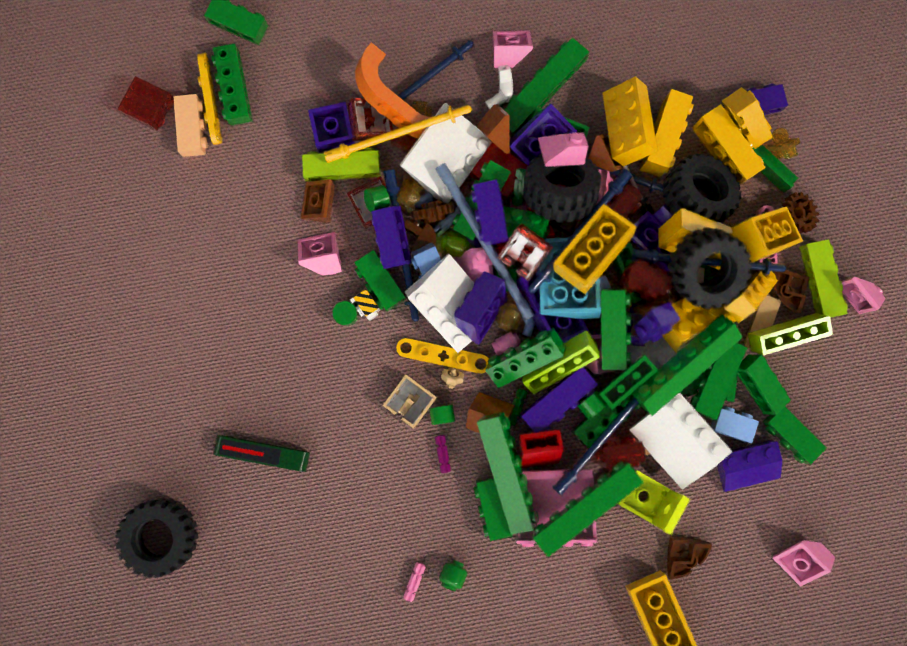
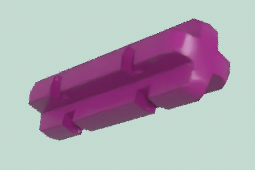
(442, 454)

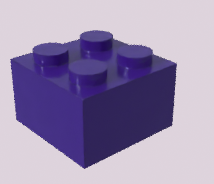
(331, 126)

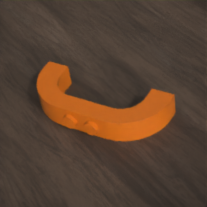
(380, 96)

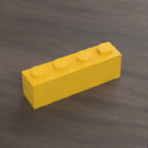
(752, 296)

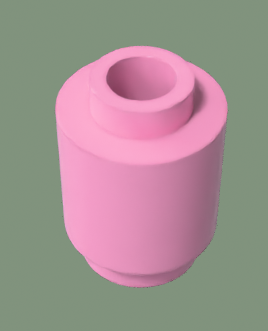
(504, 342)

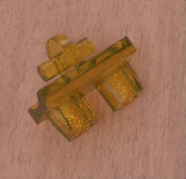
(783, 145)
(409, 194)

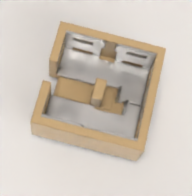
(410, 401)

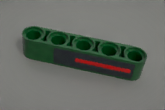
(261, 453)

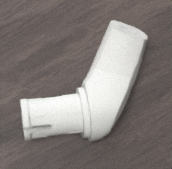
(505, 90)

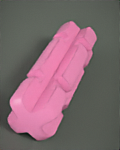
(414, 582)

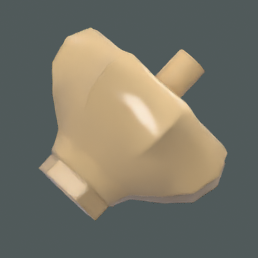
(452, 377)

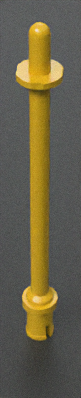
(344, 151)

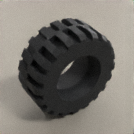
(712, 178)
(557, 201)
(730, 277)
(132, 544)

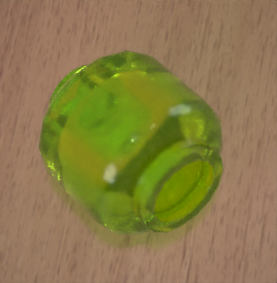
(454, 244)

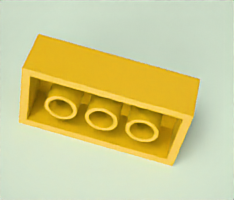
(629, 121)
(667, 130)
(726, 142)
(685, 223)
(768, 233)
(594, 248)
(691, 323)
(659, 611)

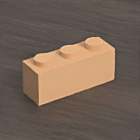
(190, 125)

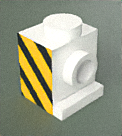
(366, 305)

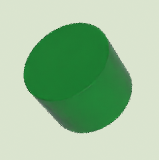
(376, 198)
(345, 313)
(592, 405)
(442, 414)

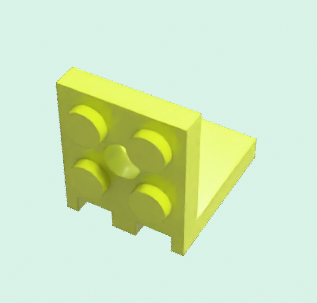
(660, 508)

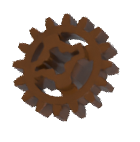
(433, 211)
(802, 211)

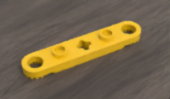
(206, 83)
(429, 353)

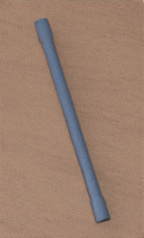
(521, 303)

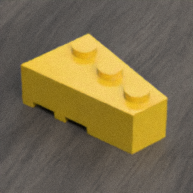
(749, 116)

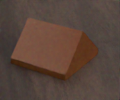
(496, 127)
(602, 156)
(318, 201)
(486, 405)

